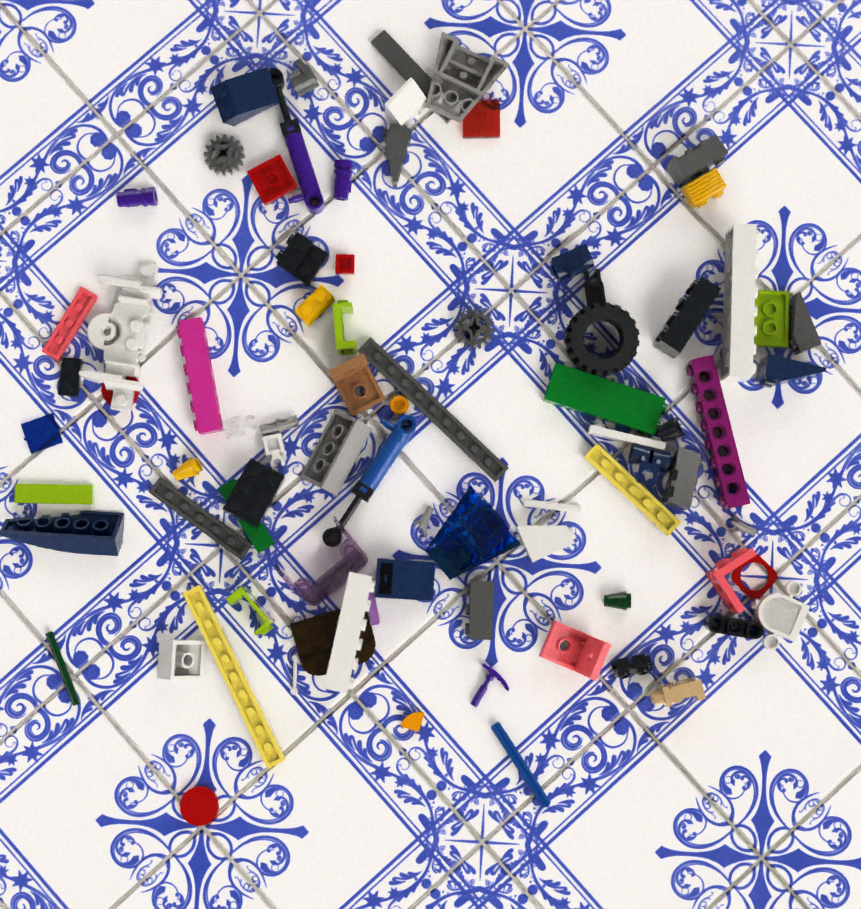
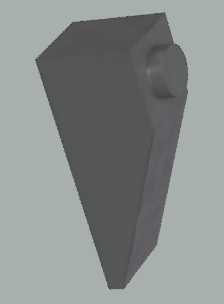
(397, 143)
(801, 329)

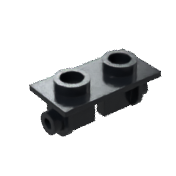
(641, 666)

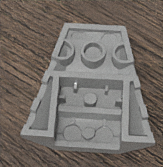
(460, 78)

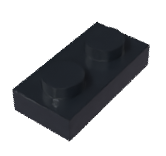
(69, 377)

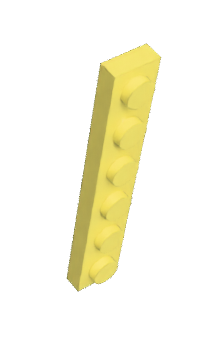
(632, 490)

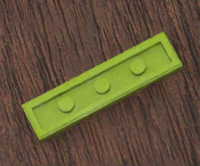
(54, 494)

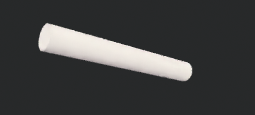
(552, 505)

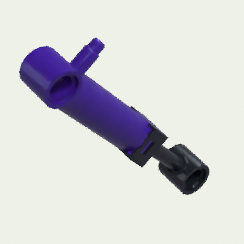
(298, 153)

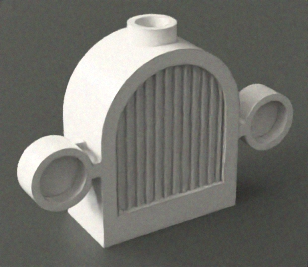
(780, 615)

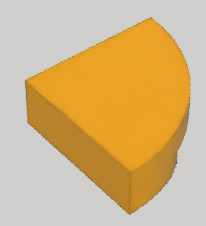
(413, 721)

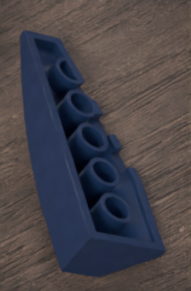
(80, 533)

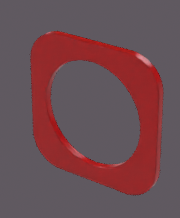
(772, 577)

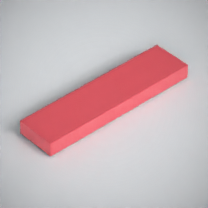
(70, 324)

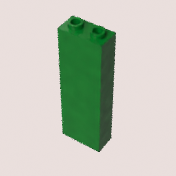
(605, 399)

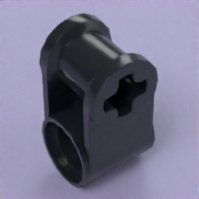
(670, 430)

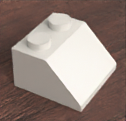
(406, 104)
(181, 659)

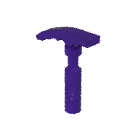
(483, 688)

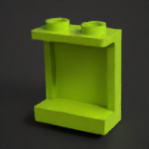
(343, 347)

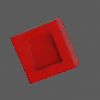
(345, 264)

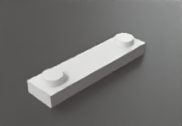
(600, 431)

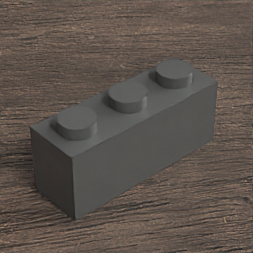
(480, 610)

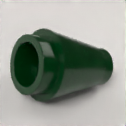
(618, 600)

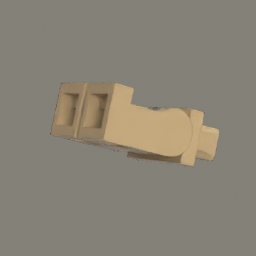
(677, 691)

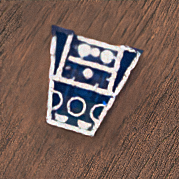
(470, 536)

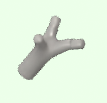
(423, 521)
(742, 527)

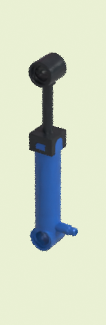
(375, 471)

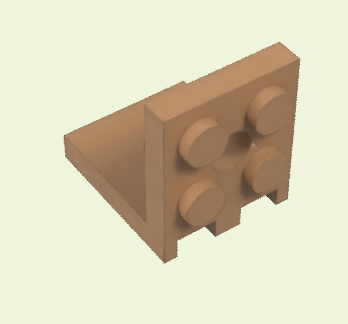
(352, 375)

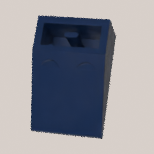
(404, 579)

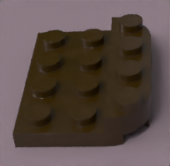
(316, 637)

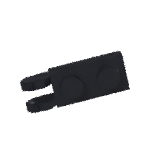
(594, 292)

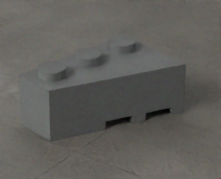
(697, 161)
(682, 479)

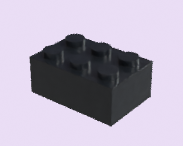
(253, 493)

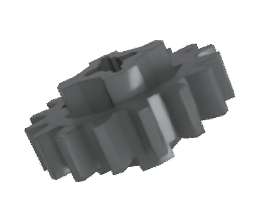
(229, 150)
(466, 328)

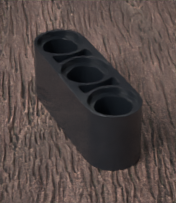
(742, 627)

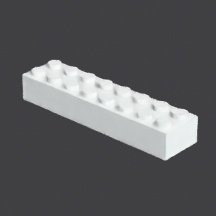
(739, 302)

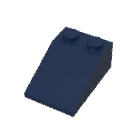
(245, 96)
(779, 370)

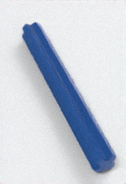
(520, 765)

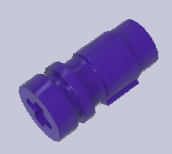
(342, 180)
(136, 197)

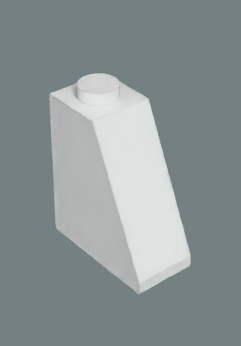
(544, 539)

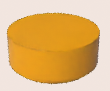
(399, 405)

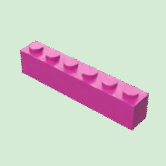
(200, 376)

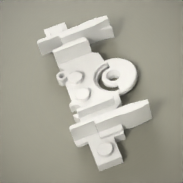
(129, 314)

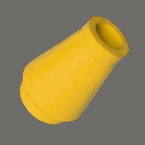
(188, 469)

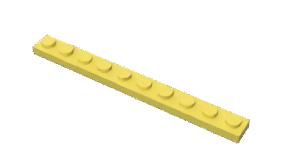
(234, 676)

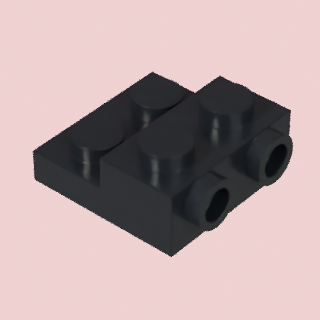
(301, 258)

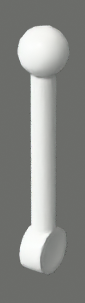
(294, 690)

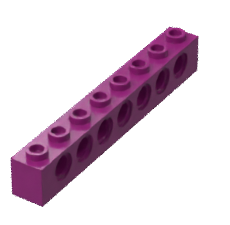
(722, 422)

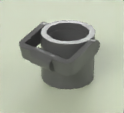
(303, 78)

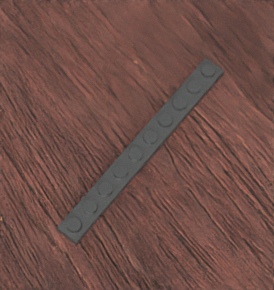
(433, 409)

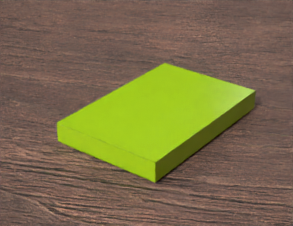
(772, 319)

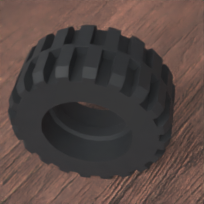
(627, 339)

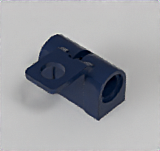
(572, 263)
(650, 459)

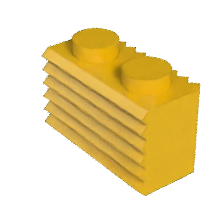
(704, 188)
(314, 305)

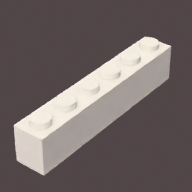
(348, 632)

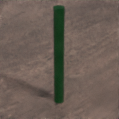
(62, 668)

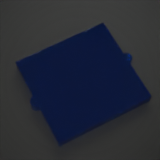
(42, 433)

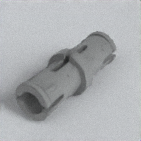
(279, 425)

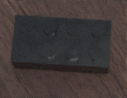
(687, 318)

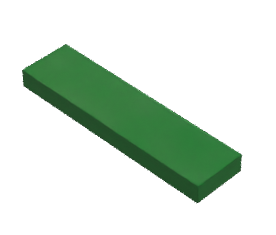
(259, 538)

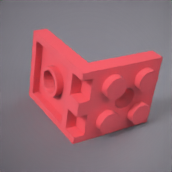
(719, 582)
(583, 654)

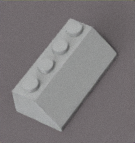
(336, 452)

